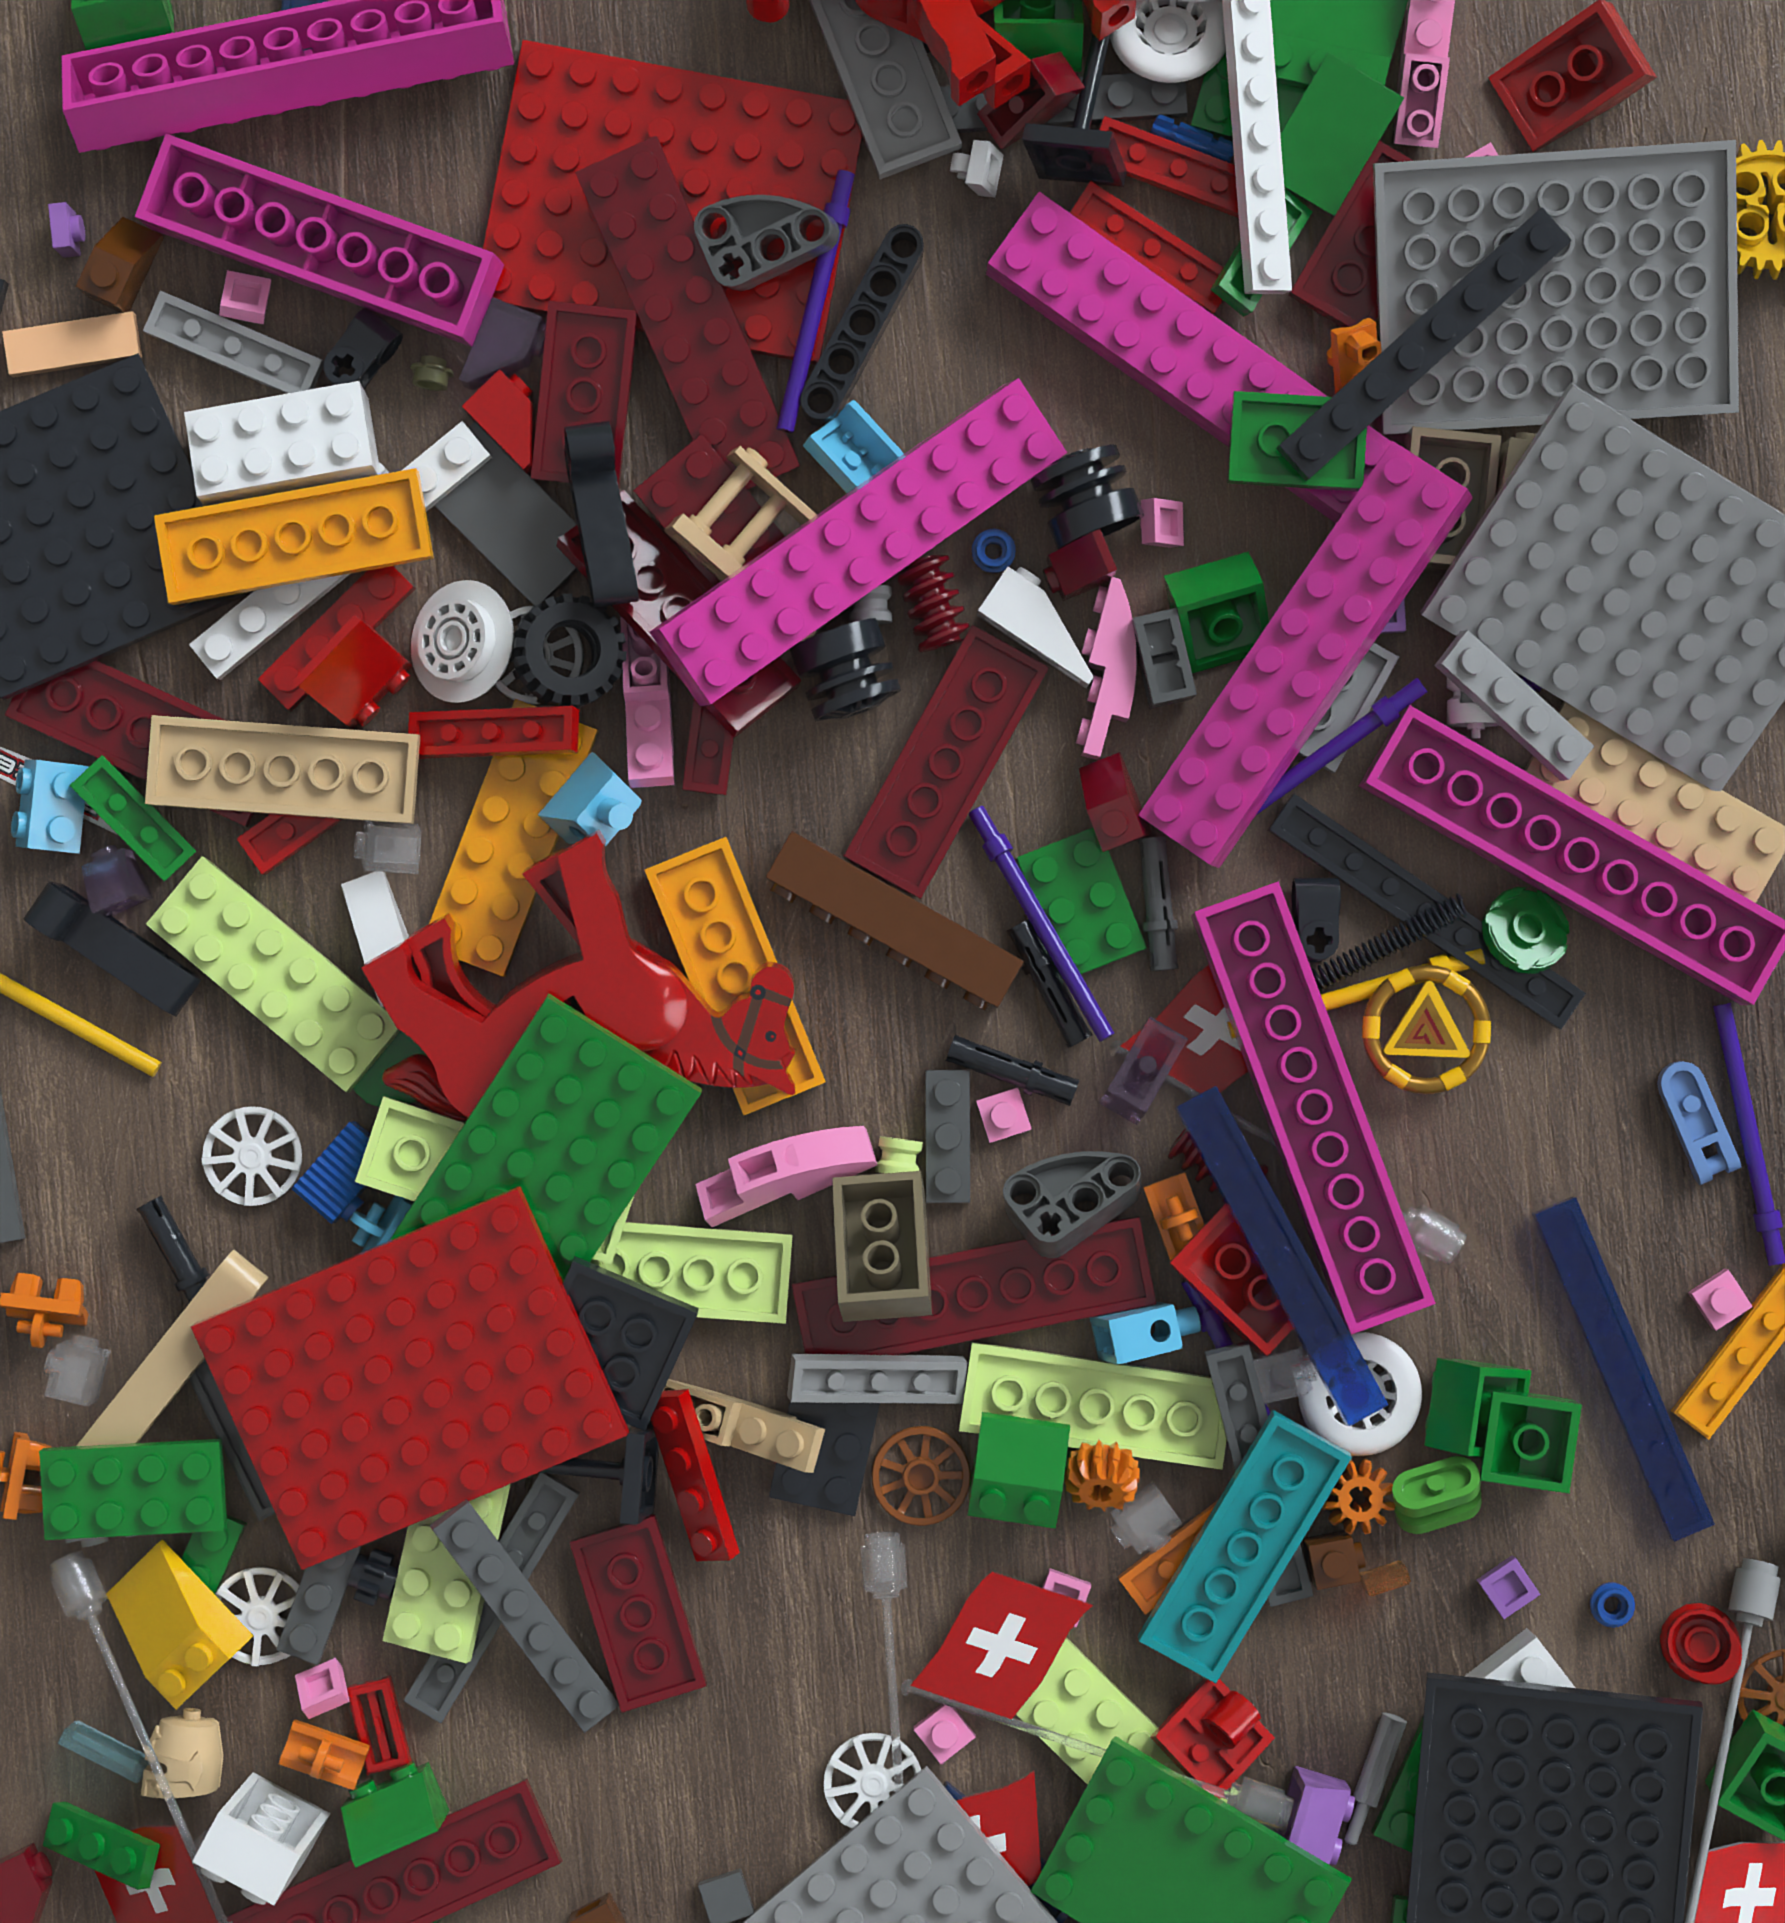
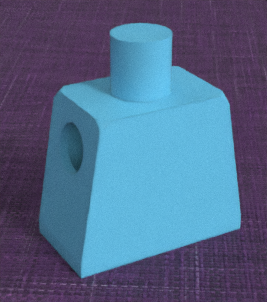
(591, 802)
(1127, 1335)

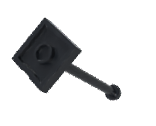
(1078, 151)
(635, 1473)

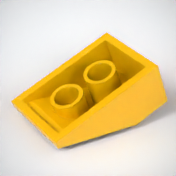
(174, 1624)

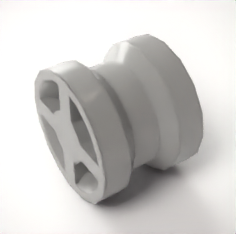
(873, 606)

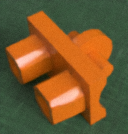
(1352, 350)
(1174, 1211)
(26, 1303)
(16, 1495)
(324, 1754)

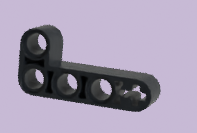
(600, 514)
(113, 947)

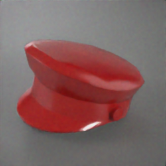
(1701, 1644)

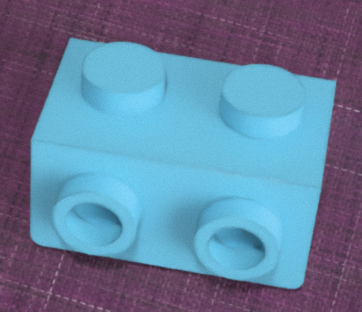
(852, 447)
(49, 808)

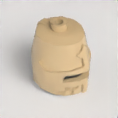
(188, 1754)

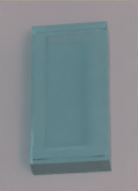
(104, 1750)

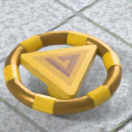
(1426, 1029)

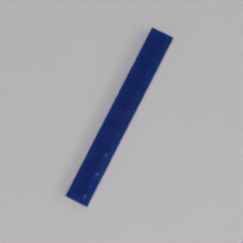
(1281, 1256)
(1623, 1368)

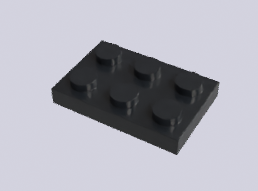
(840, 1461)

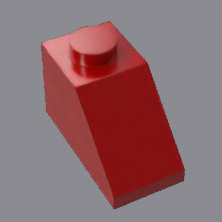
(506, 416)

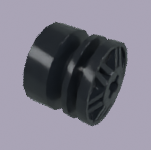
(1087, 495)
(845, 669)

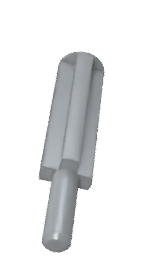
(1375, 1771)

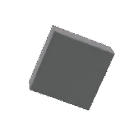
(726, 1897)

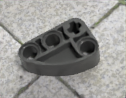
(751, 226)
(1059, 1186)

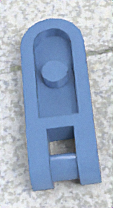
(1696, 1120)

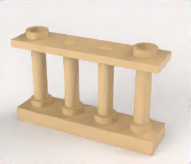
(694, 531)

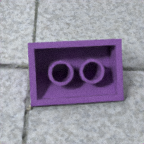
(1318, 1812)

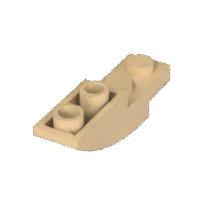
(754, 1428)

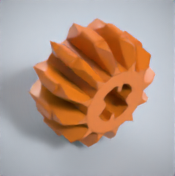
(1102, 1476)
(1373, 1493)

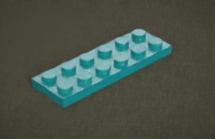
(1244, 1546)

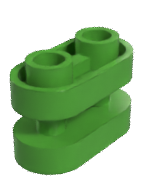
(1437, 1495)

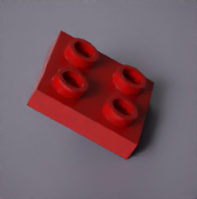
(1213, 1734)

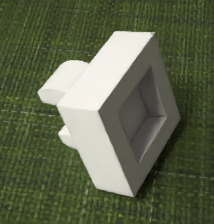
(980, 168)

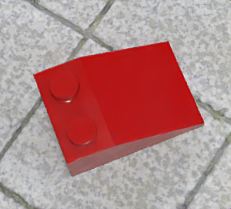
(1572, 75)
(354, 673)
(1232, 1282)

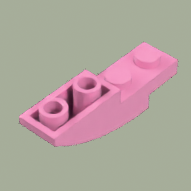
(1423, 72)
(1113, 651)
(647, 714)
(782, 1167)

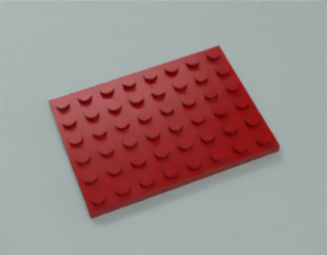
(720, 143)
(410, 1378)

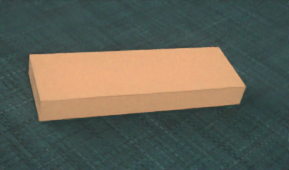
(71, 344)

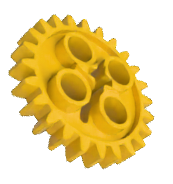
(1756, 250)

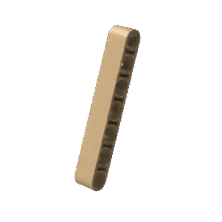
(173, 1357)

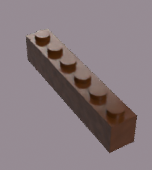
(894, 920)

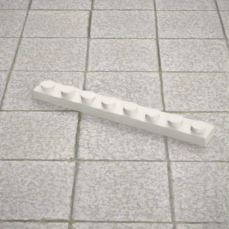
(1257, 146)
(272, 609)

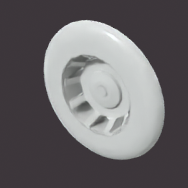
(1170, 44)
(454, 639)
(1394, 1423)

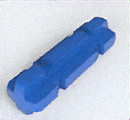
(1193, 138)

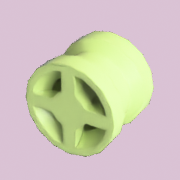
(898, 1155)

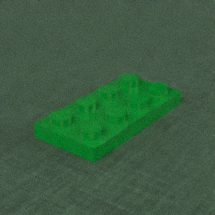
(133, 1489)

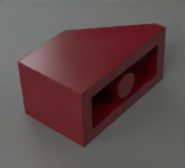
(1050, 91)
(1080, 566)
(1112, 803)
(24, 1885)

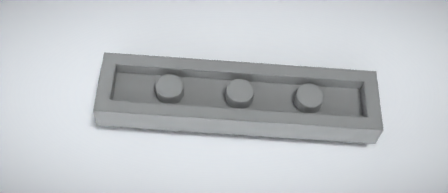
(232, 345)
(1514, 705)
(876, 1378)

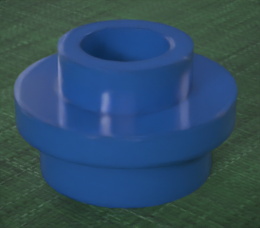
(997, 537)
(1624, 1610)

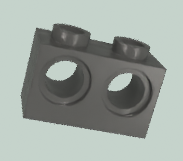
(1163, 658)

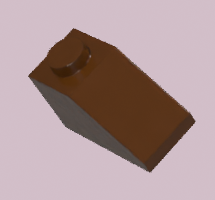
(119, 265)

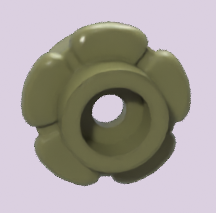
(431, 373)

